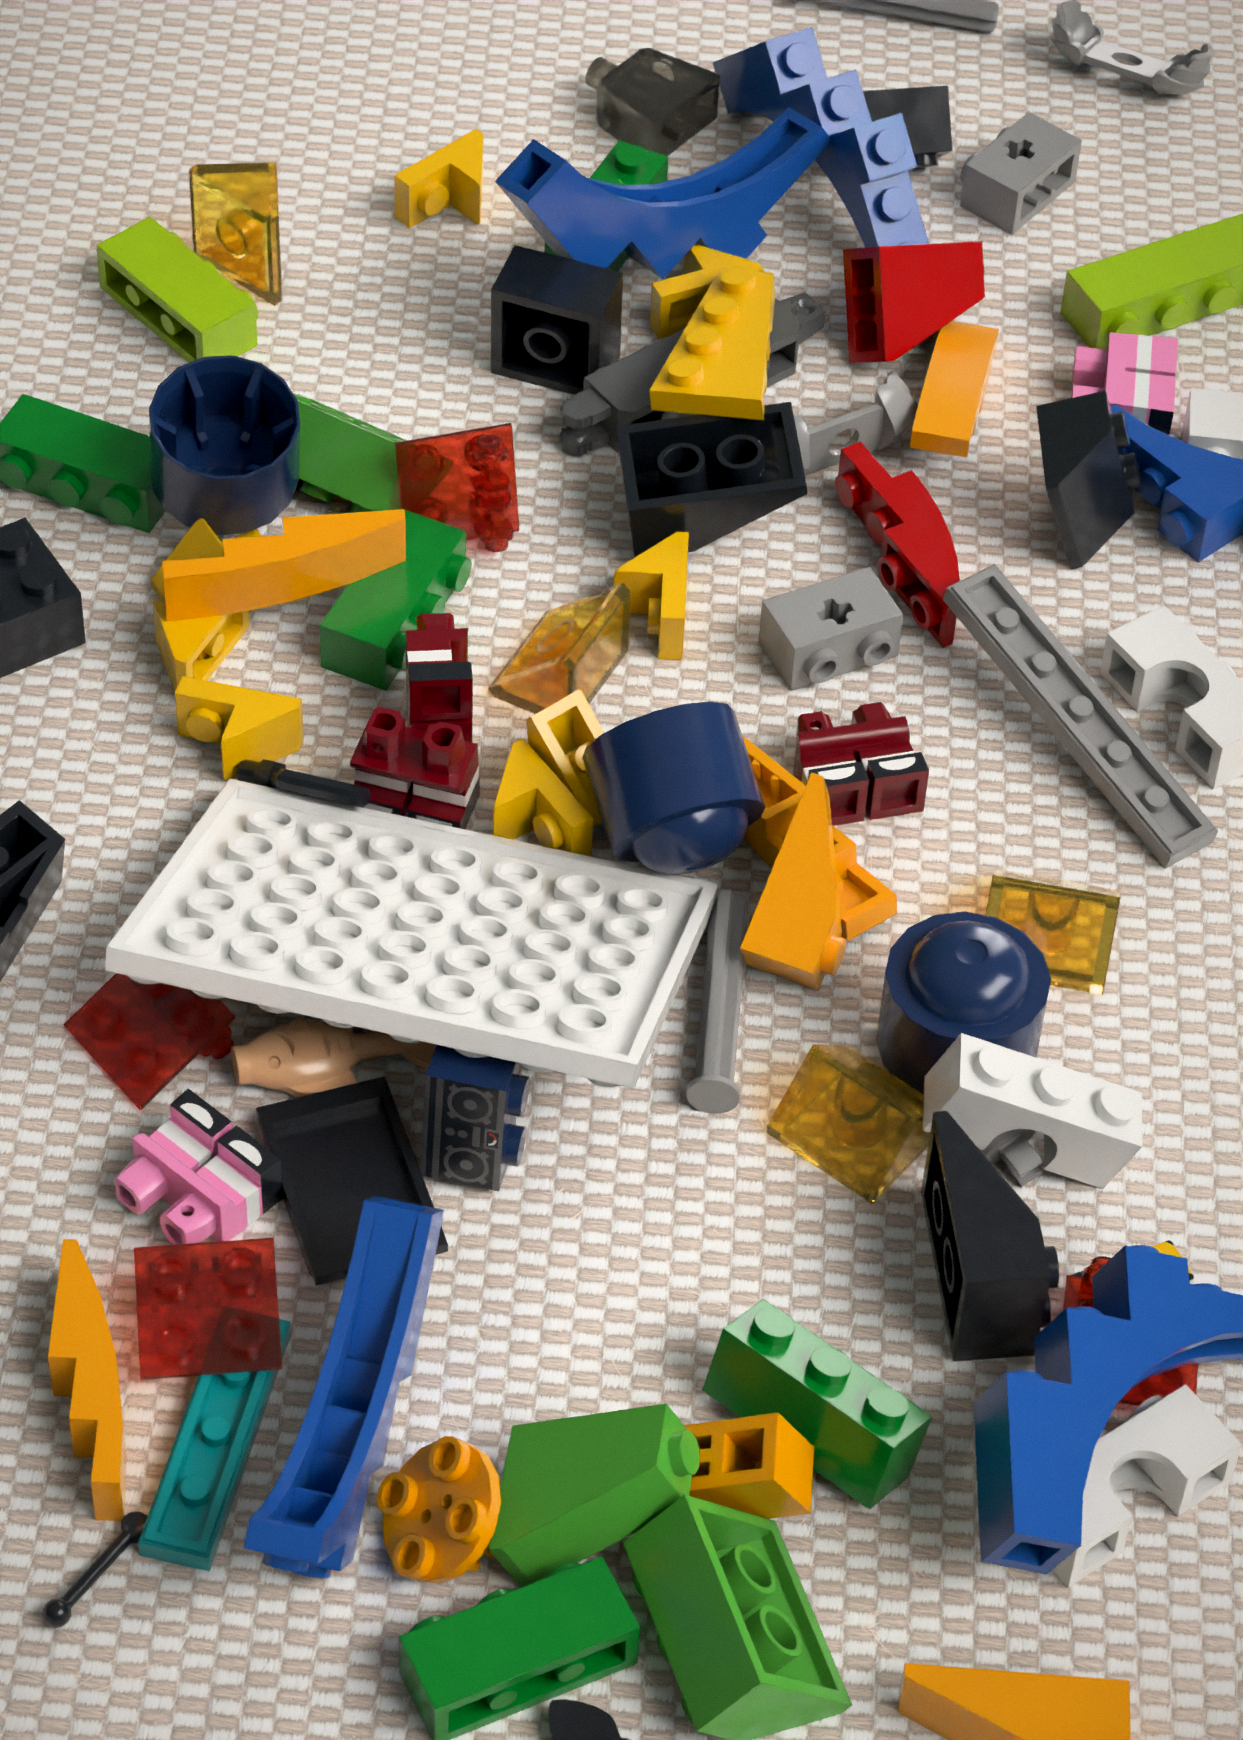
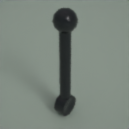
(58, 1611)

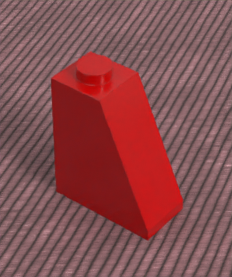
(907, 294)

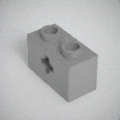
(1019, 172)
(830, 628)

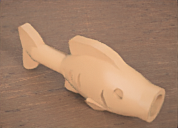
(315, 1056)

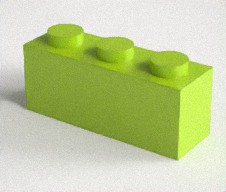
(176, 292)

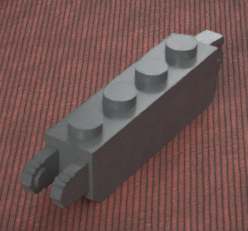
(621, 394)

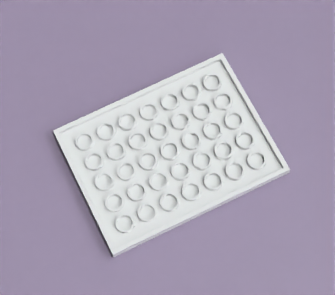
(419, 932)

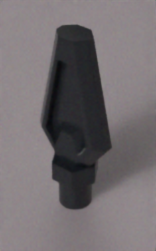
(276, 776)

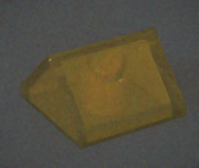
(239, 223)
(568, 651)
(1064, 920)
(851, 1119)

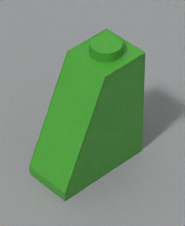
(587, 1485)

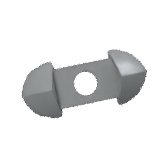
(1083, 43)
(872, 425)

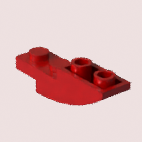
(915, 541)

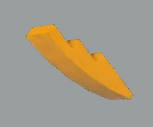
(954, 389)
(273, 570)
(861, 896)
(86, 1368)

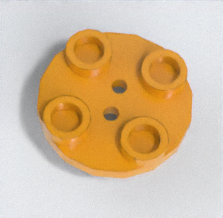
(440, 1511)

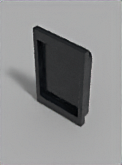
(333, 1157)

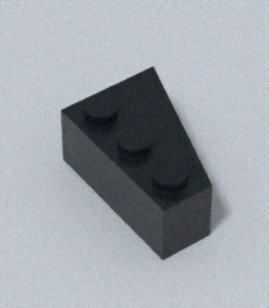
(28, 876)

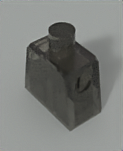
(653, 99)

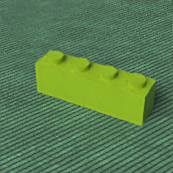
(1157, 284)

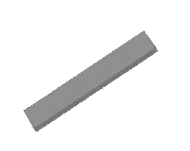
(1080, 716)

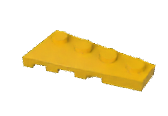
(722, 351)

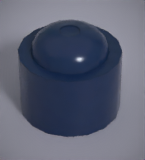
(224, 444)
(675, 787)
(959, 978)

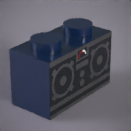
(472, 1118)

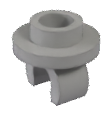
(1016, 1153)

